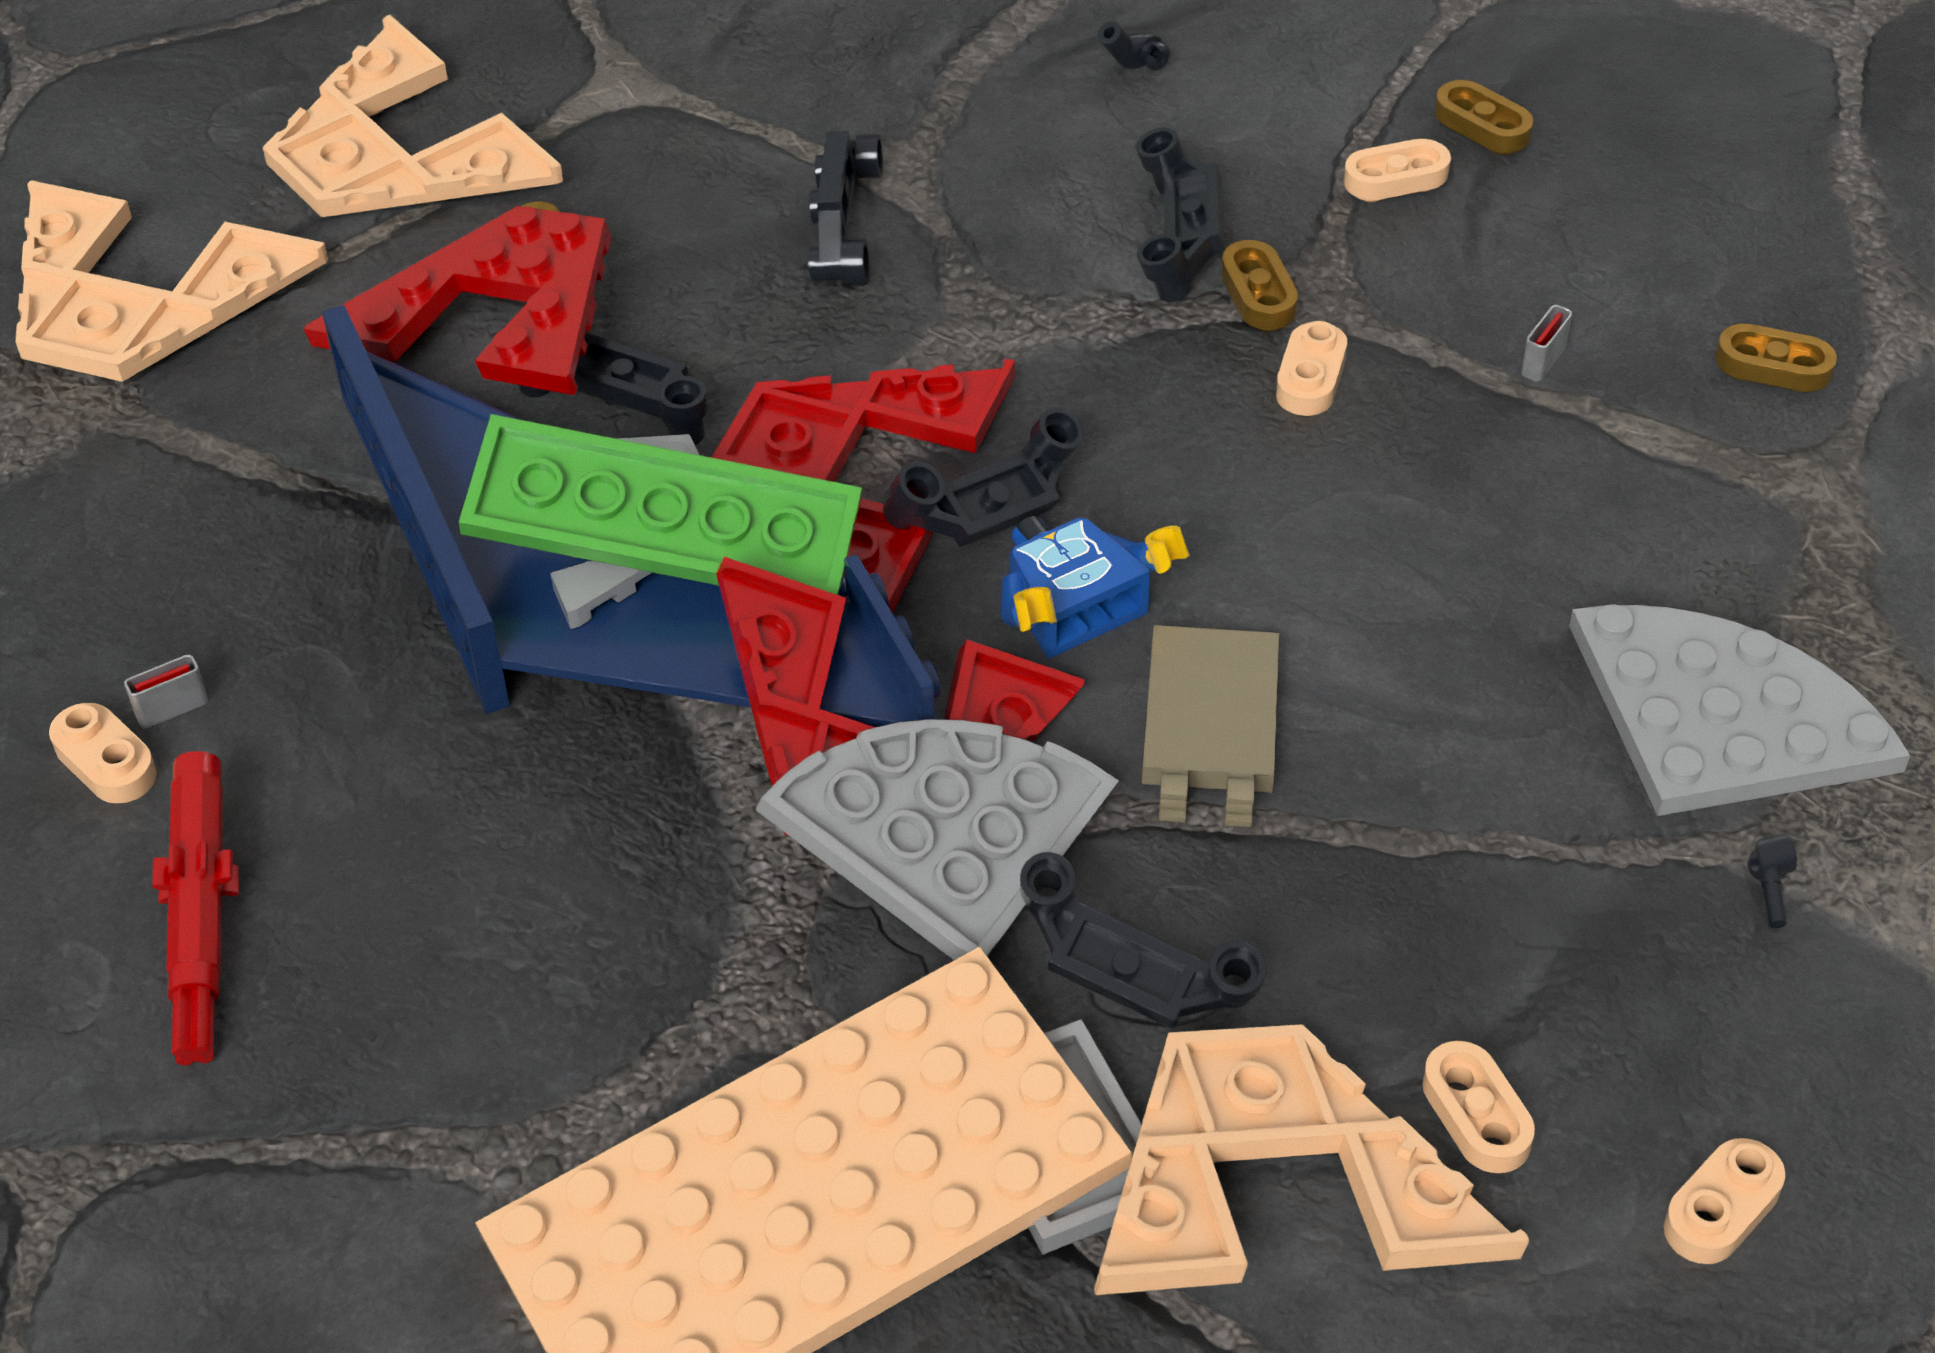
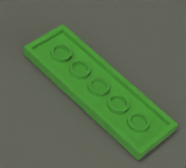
(654, 506)

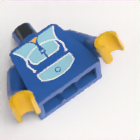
(1080, 580)

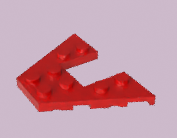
(519, 256)
(816, 424)
(785, 653)

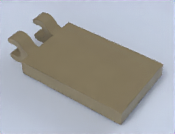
(1211, 717)

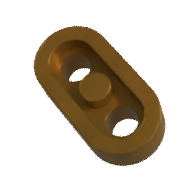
(1483, 116)
(1259, 285)
(1775, 357)

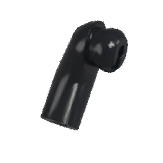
(1133, 49)

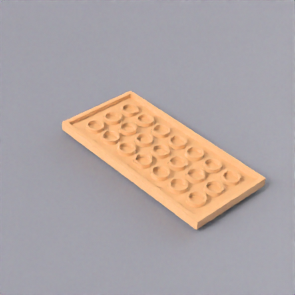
(814, 1183)

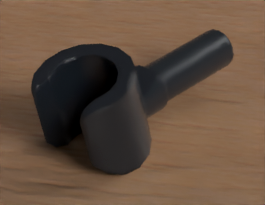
(1771, 859)

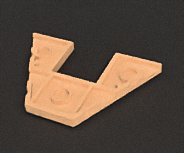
(350, 165)
(124, 326)
(1273, 1098)

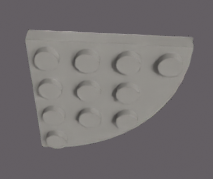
(1727, 708)
(939, 820)

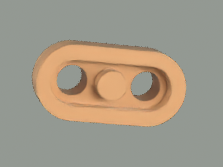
(1396, 169)
(1311, 368)
(92, 743)
(1480, 1112)
(1729, 1196)

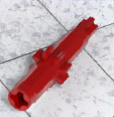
(193, 888)

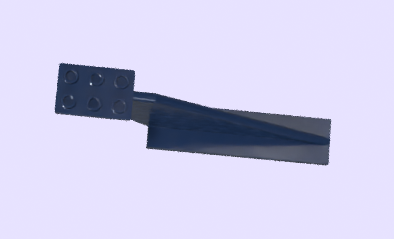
(502, 595)

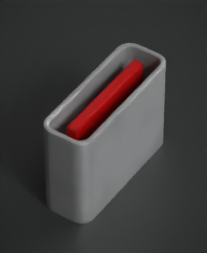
(1546, 343)
(166, 691)

